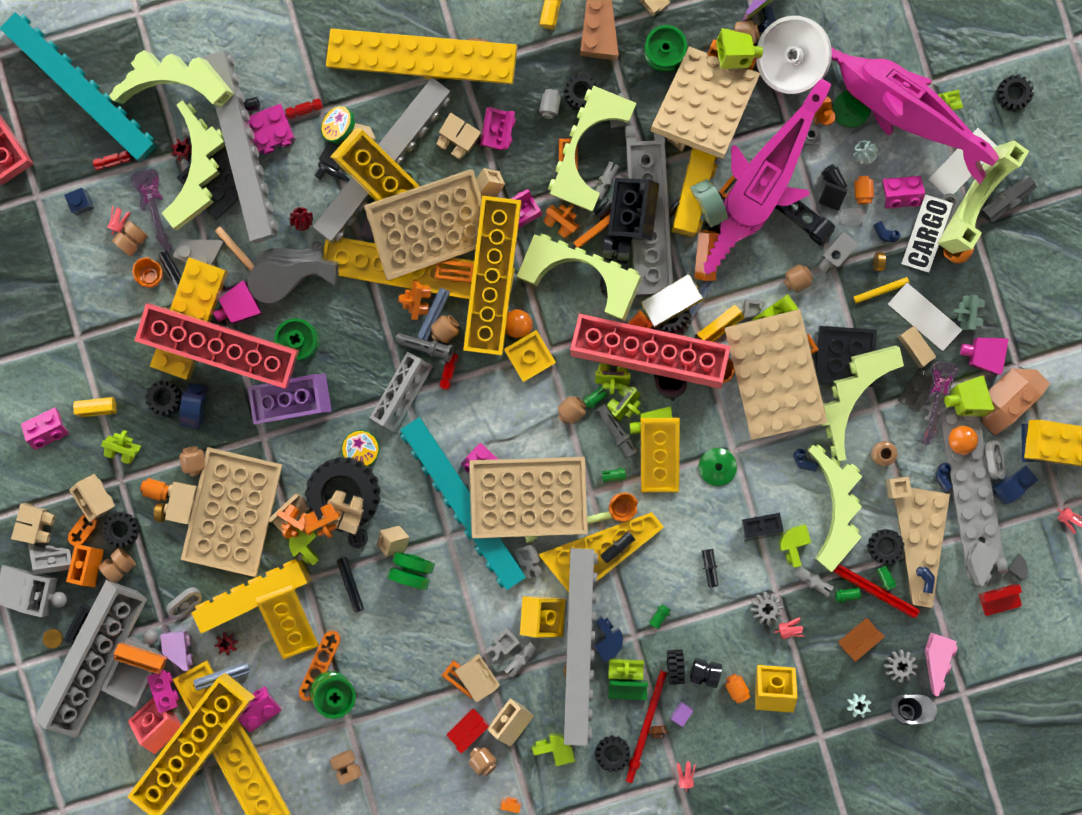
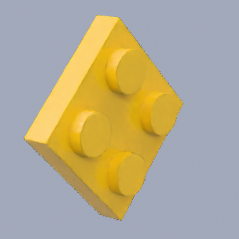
(529, 356)

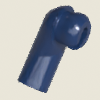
(886, 235)

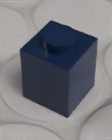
(79, 201)

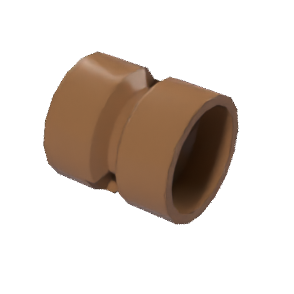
(130, 238)
(115, 567)
(343, 760)

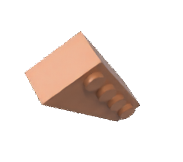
(599, 31)

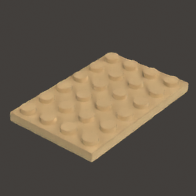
(705, 103)
(426, 224)
(776, 374)
(528, 497)
(231, 512)

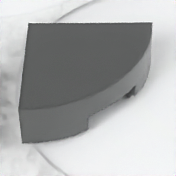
(1019, 567)

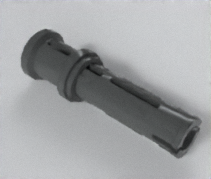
(433, 349)
(622, 440)

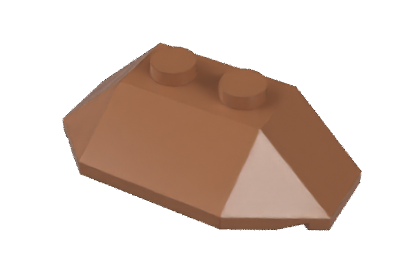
(1013, 396)

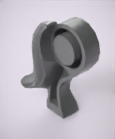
(283, 269)

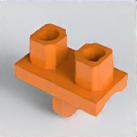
(824, 113)
(568, 225)
(413, 297)
(290, 515)
(329, 515)

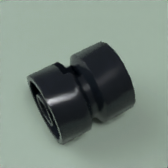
(623, 249)
(706, 672)

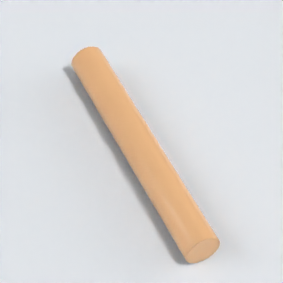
(234, 247)

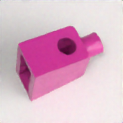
(238, 305)
(986, 354)

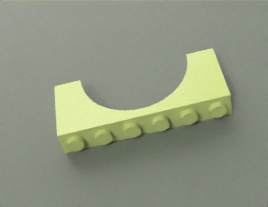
(599, 107)
(961, 231)
(546, 254)

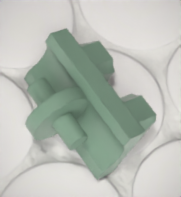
(968, 312)

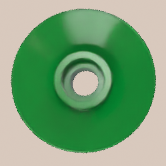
(707, 466)

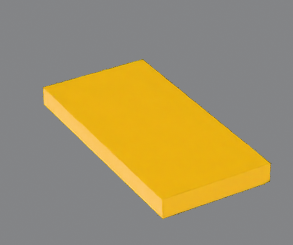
(660, 454)
(287, 622)

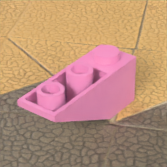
(938, 657)

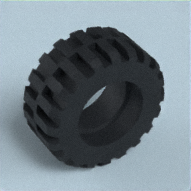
(343, 467)

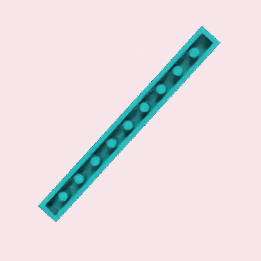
(78, 87)
(458, 497)

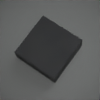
(327, 152)
(833, 196)

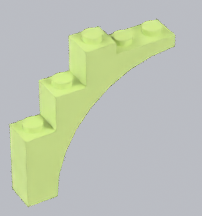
(151, 72)
(194, 198)
(847, 391)
(844, 507)

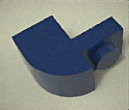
(192, 406)
(1014, 486)
(611, 643)

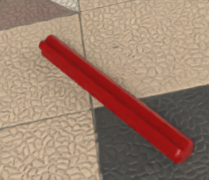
(876, 591)

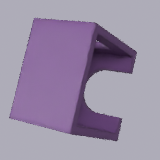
(681, 713)

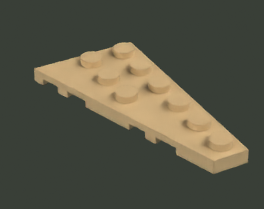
(922, 529)

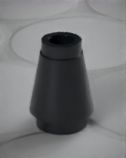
(833, 175)

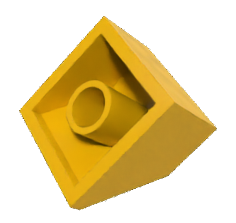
(542, 616)
(775, 688)

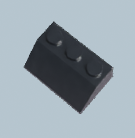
(633, 208)

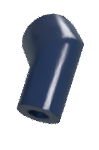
(769, 18)
(802, 461)
(942, 475)
(928, 577)

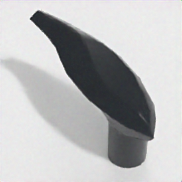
(324, 168)

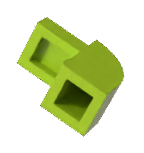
(781, 306)
(790, 540)
(300, 545)
(562, 753)

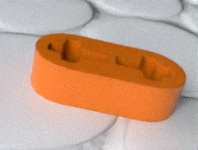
(86, 531)

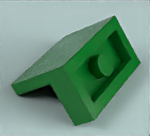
(627, 689)

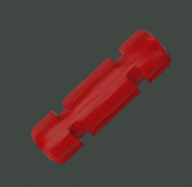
(304, 108)
(111, 160)
(448, 372)

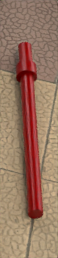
(635, 762)

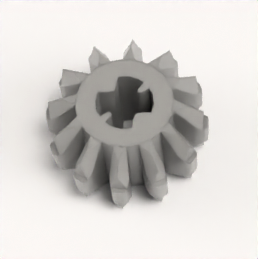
(762, 603)
(903, 658)

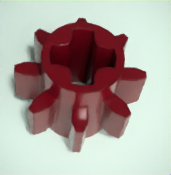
(177, 148)
(301, 219)
(229, 638)

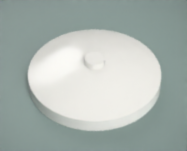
(794, 54)

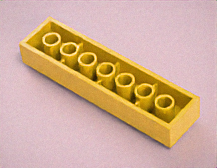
(492, 275)
(191, 746)

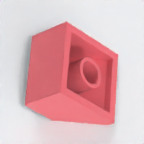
(153, 728)

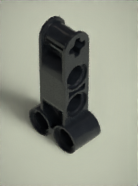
(819, 229)

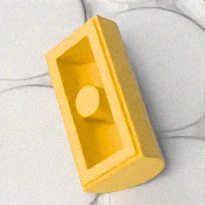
(550, 14)
(95, 407)

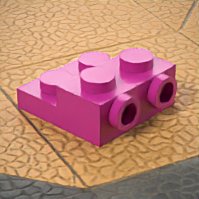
(271, 129)

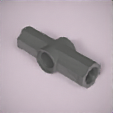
(1008, 198)

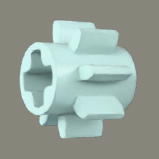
(865, 152)
(864, 707)

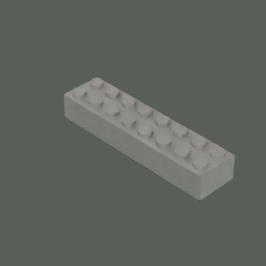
(90, 659)

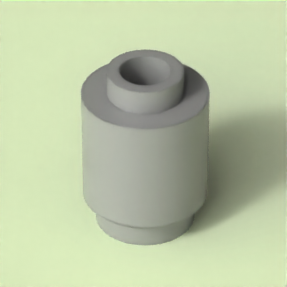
(550, 103)

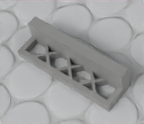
(403, 394)

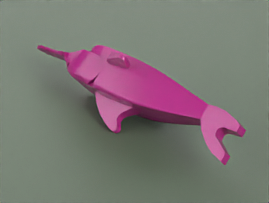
(909, 103)
(765, 179)

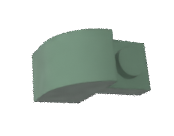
(710, 202)

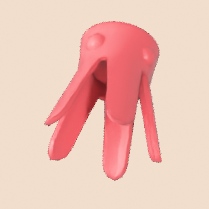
(114, 223)
(1066, 515)
(787, 631)
(687, 781)

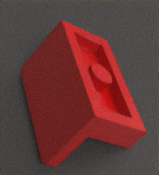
(1001, 599)
(467, 730)

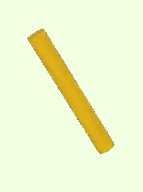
(880, 290)

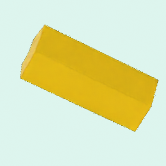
(717, 327)

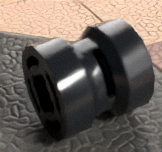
(360, 541)

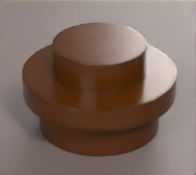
(658, 731)

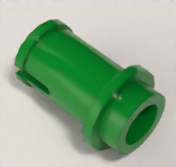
(594, 398)
(614, 475)
(886, 577)
(847, 595)
(660, 615)

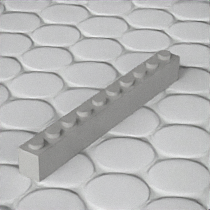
(395, 143)
(243, 154)
(579, 646)

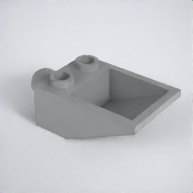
(25, 591)
(127, 681)

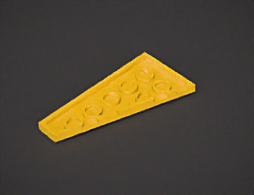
(641, 528)

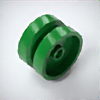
(667, 37)
(303, 330)
(411, 570)
(322, 695)

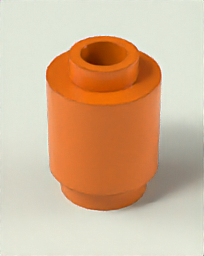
(864, 190)
(154, 489)
(737, 688)

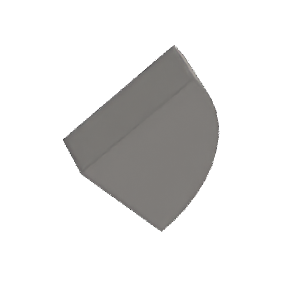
(752, 307)

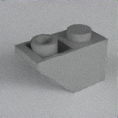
(981, 561)

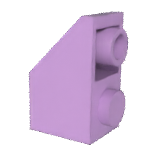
(176, 648)

